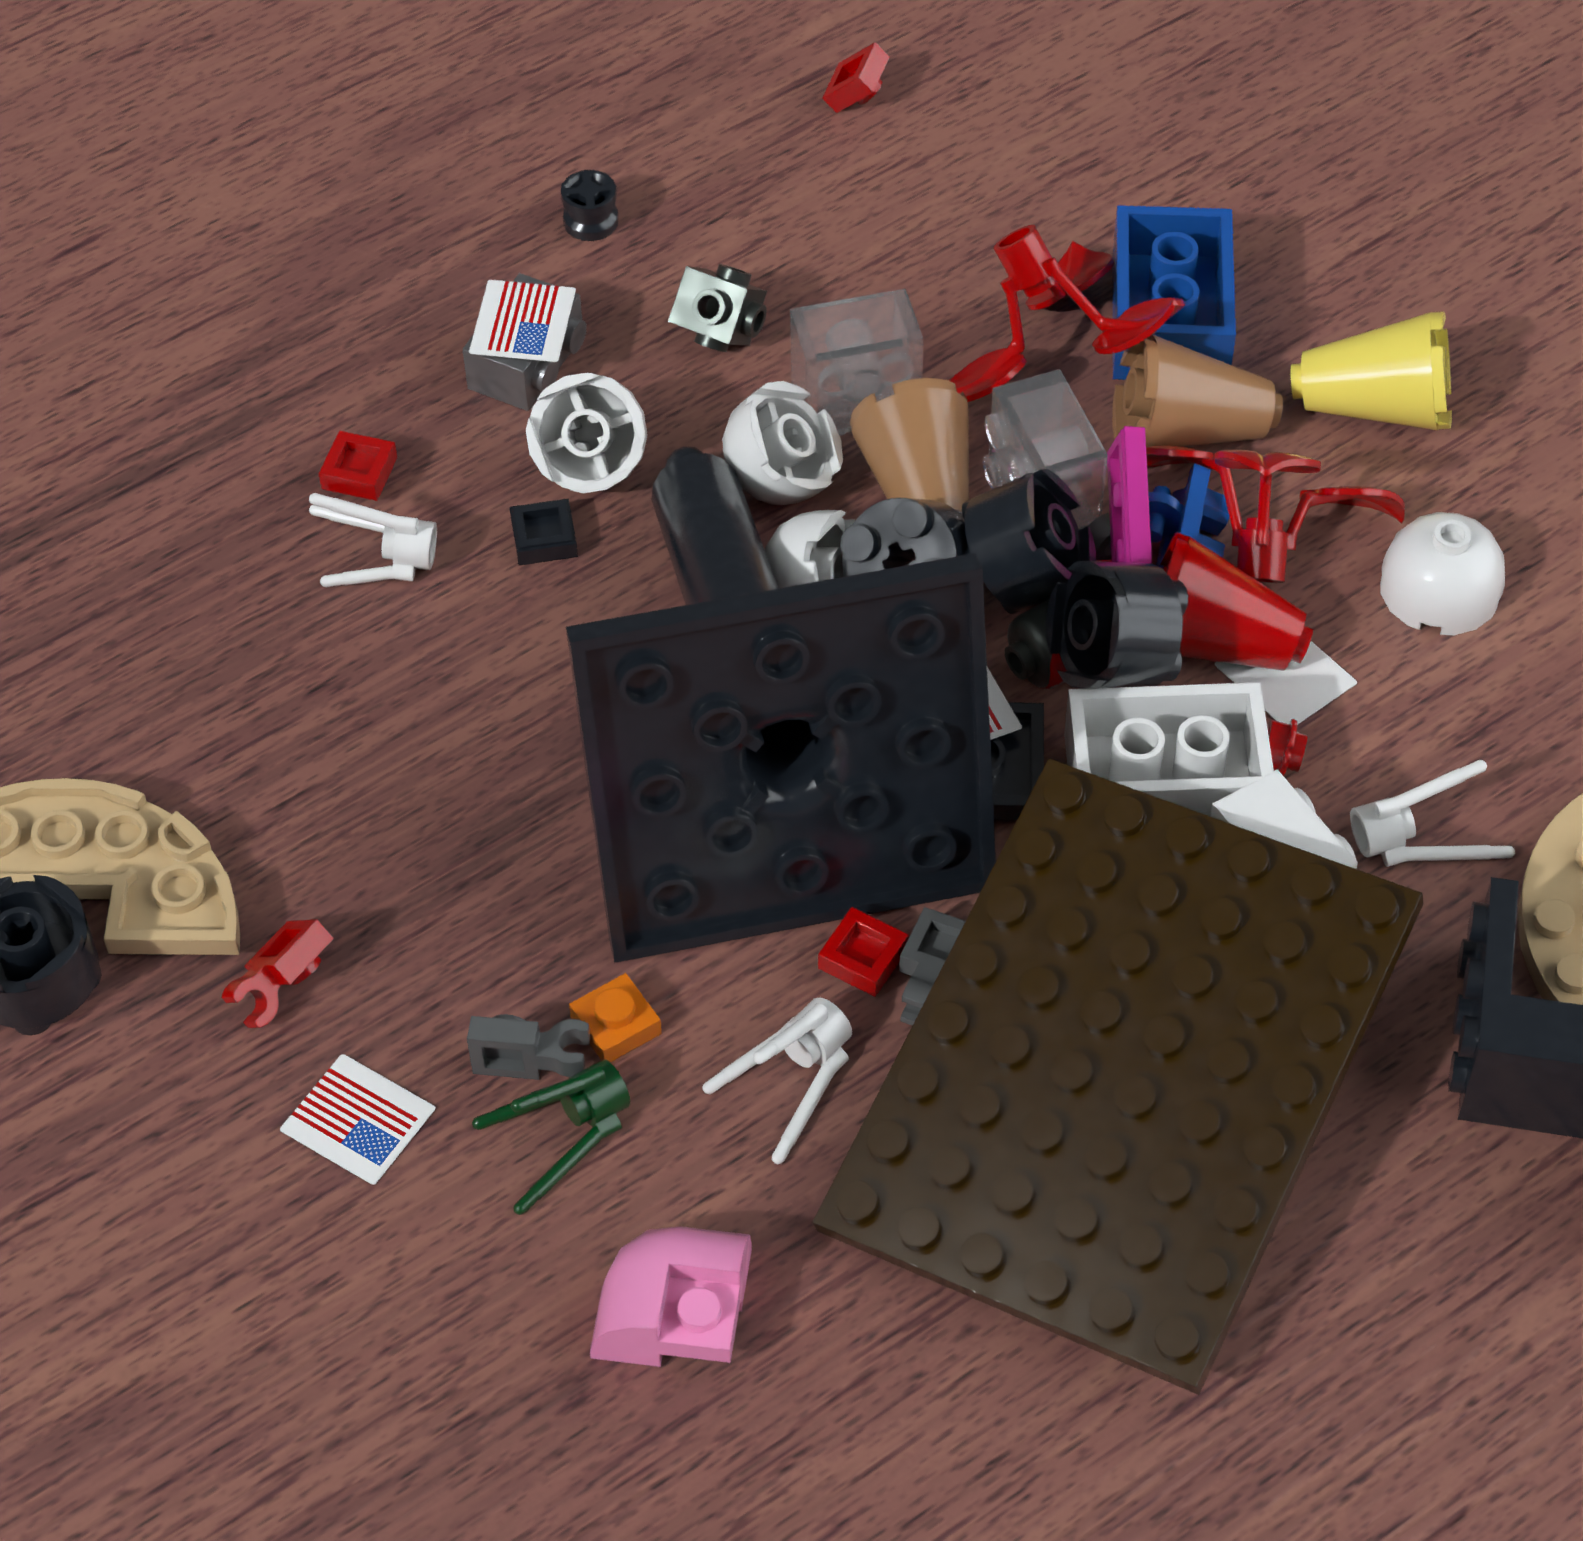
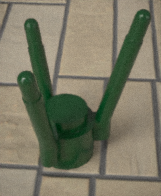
(586, 1097)

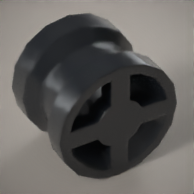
(589, 205)

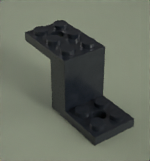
(1515, 1053)

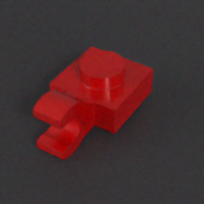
(282, 961)

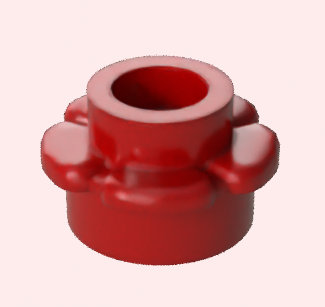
(1286, 746)

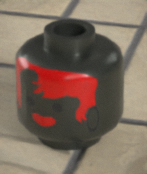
(1029, 652)

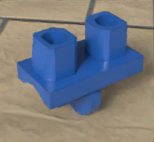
(1188, 512)

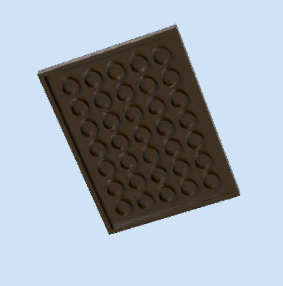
(1121, 1071)

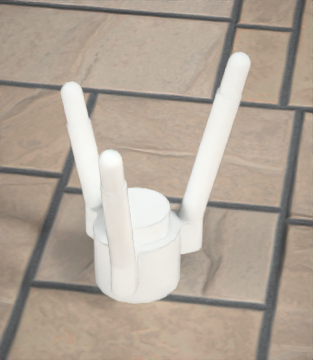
(404, 540)
(1387, 823)
(807, 1038)

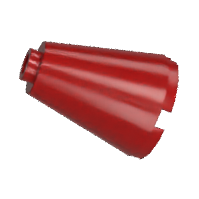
(1231, 613)

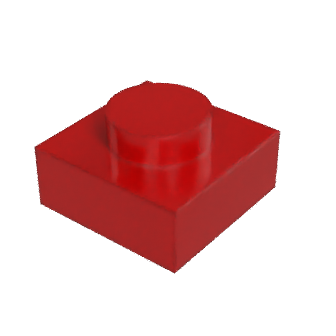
(856, 78)
(358, 465)
(862, 951)

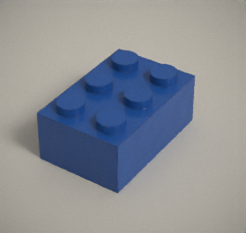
(1182, 257)

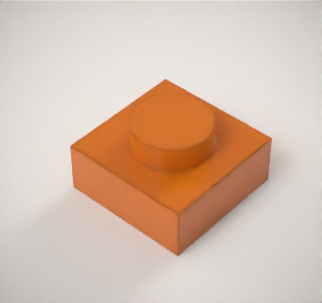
(616, 1018)

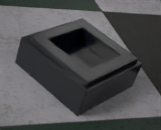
(543, 532)

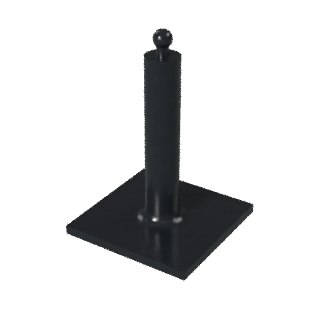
(781, 742)

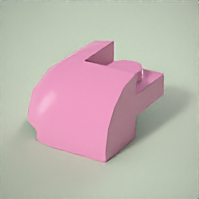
(672, 1297)

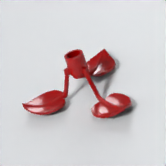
(1045, 283)
(1263, 542)

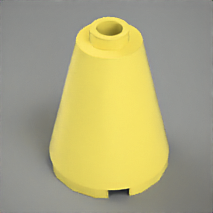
(1381, 374)

